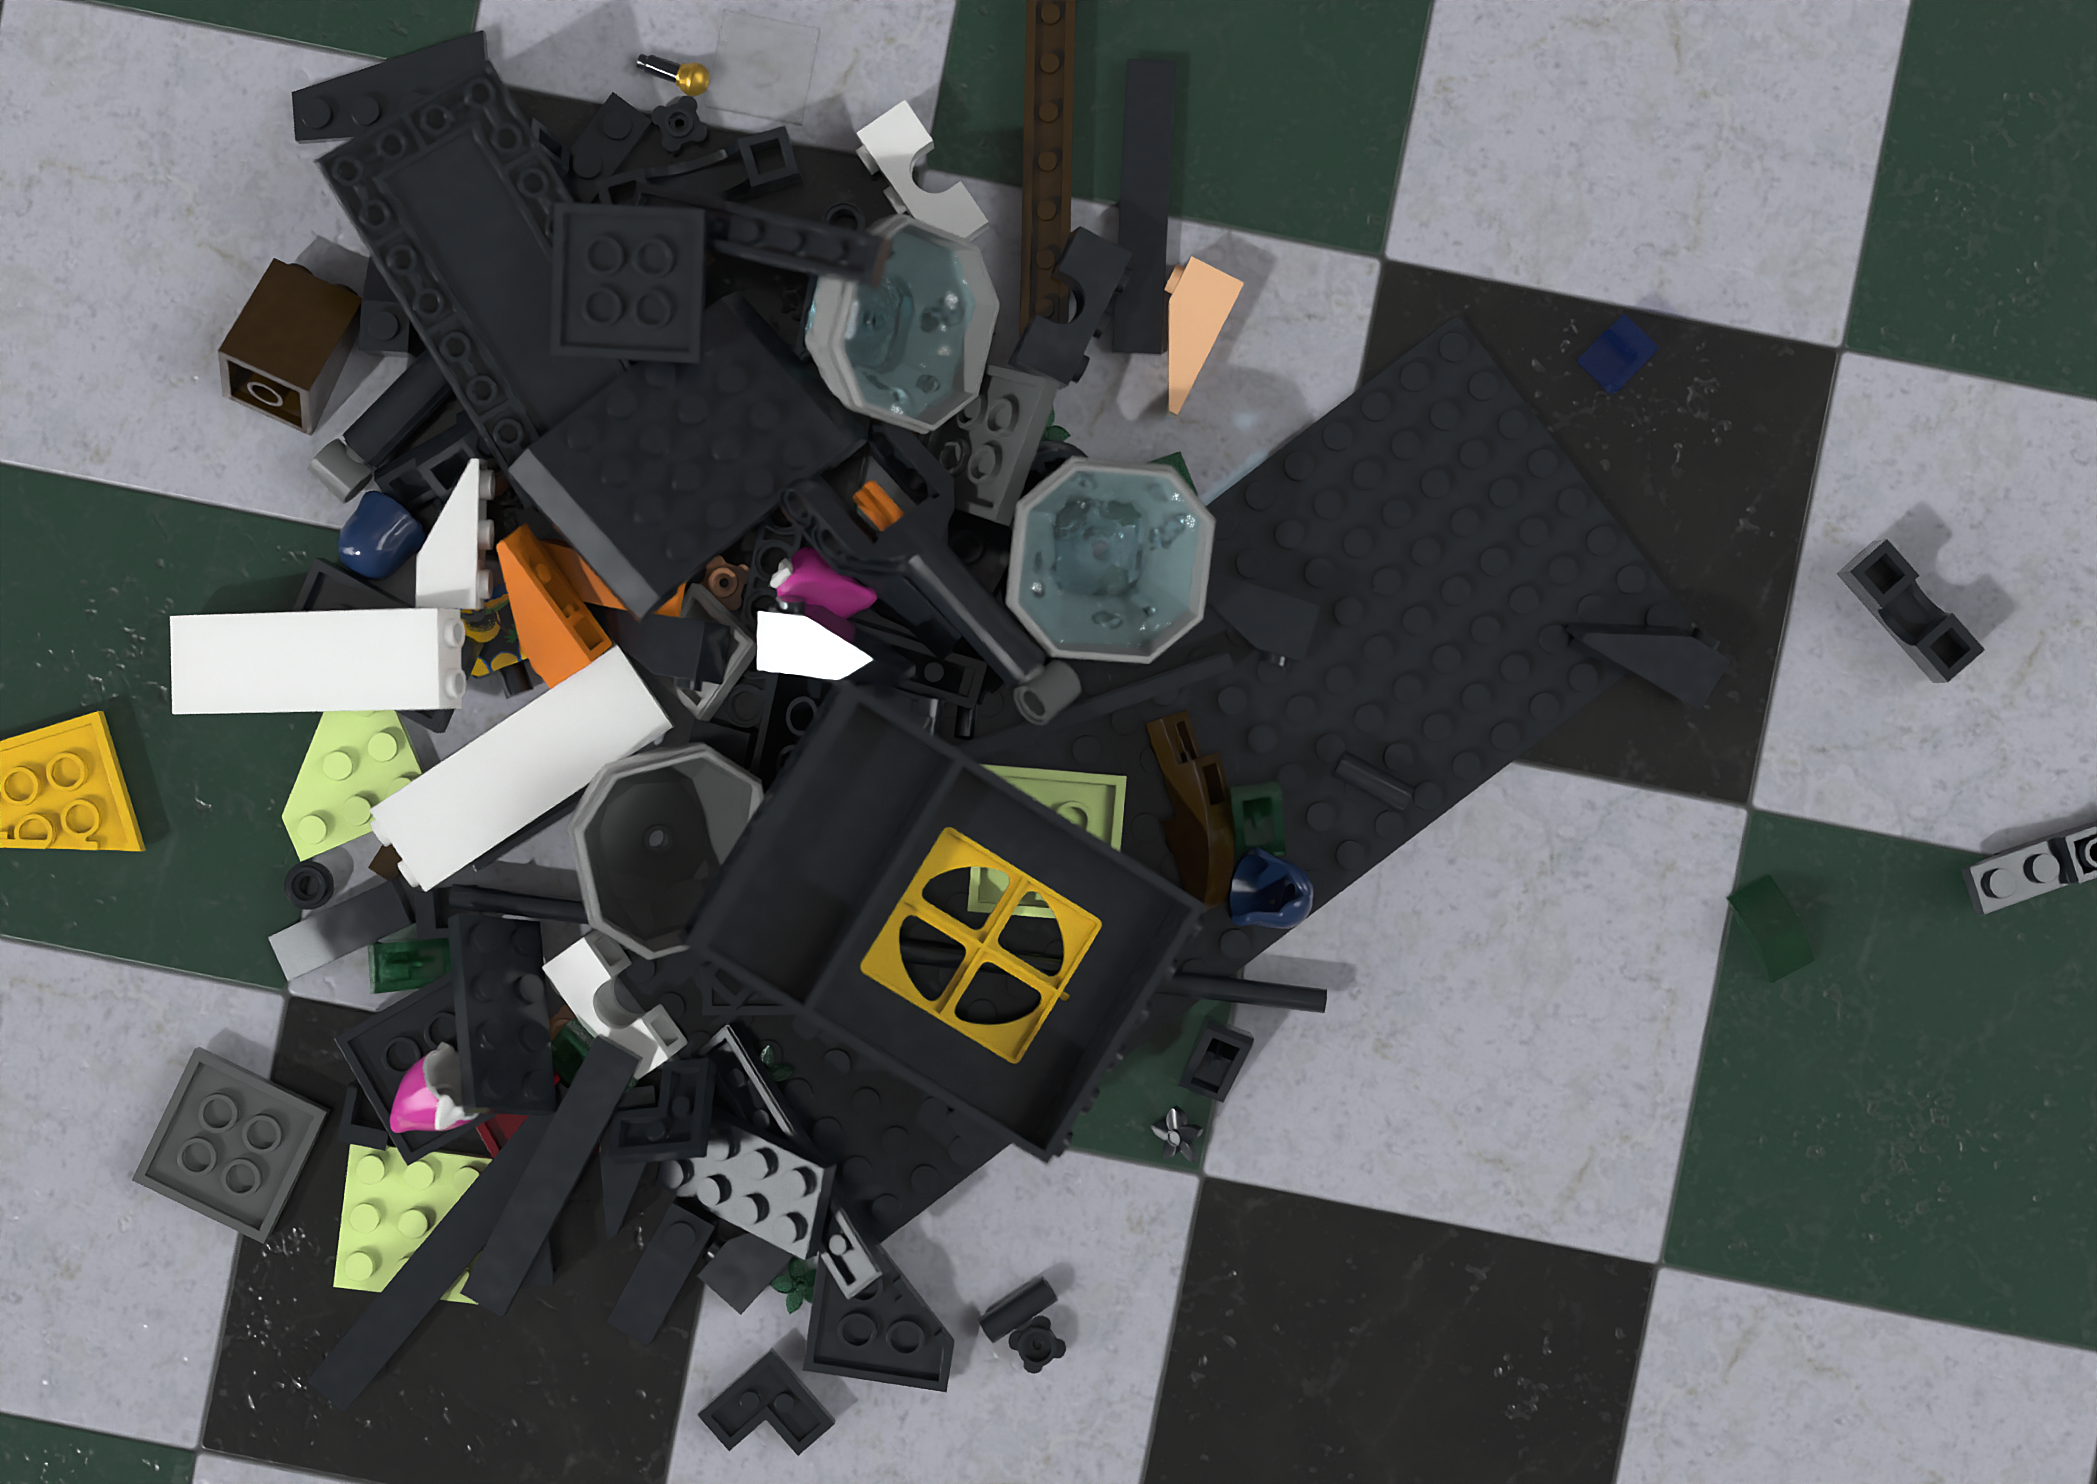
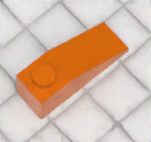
(548, 614)

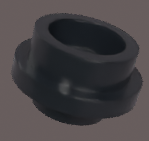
(295, 891)

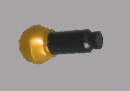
(690, 77)

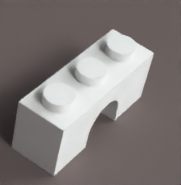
(893, 147)
(586, 982)

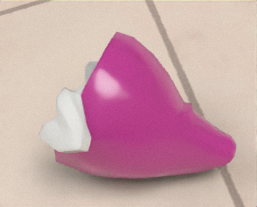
(814, 579)
(431, 1094)

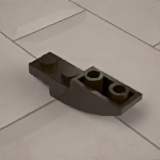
(1204, 828)

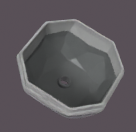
(645, 890)

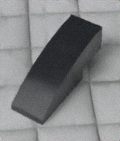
(343, 929)

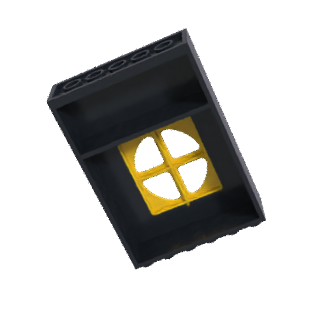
(842, 858)

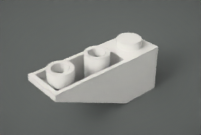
(453, 557)

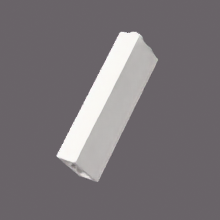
(317, 661)
(519, 769)

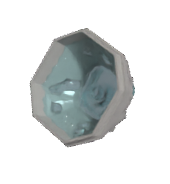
(919, 340)
(1135, 593)

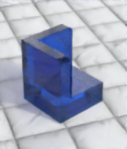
(1617, 354)

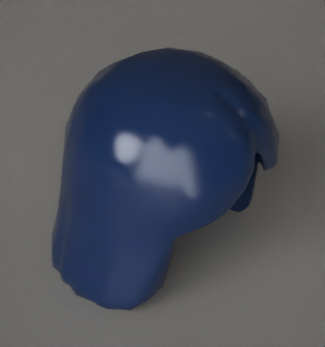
(379, 537)
(1265, 878)

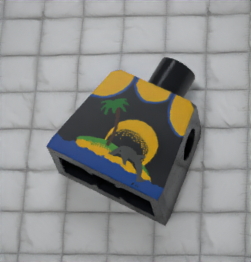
(501, 649)

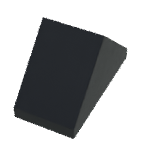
(1216, 1058)

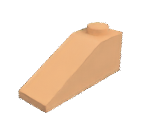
(1195, 317)

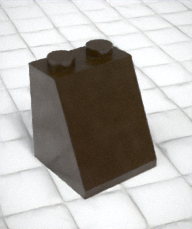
(290, 345)

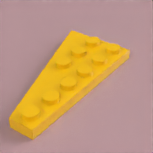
(66, 790)

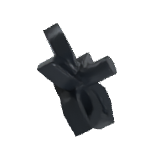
(1177, 1134)

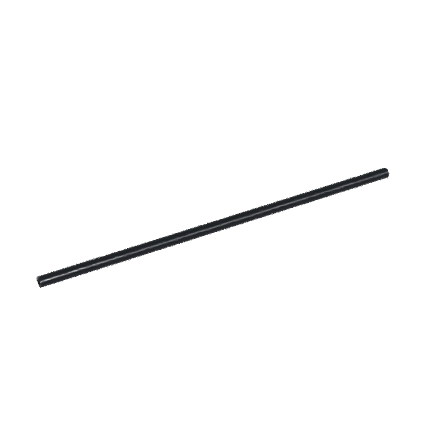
(926, 953)

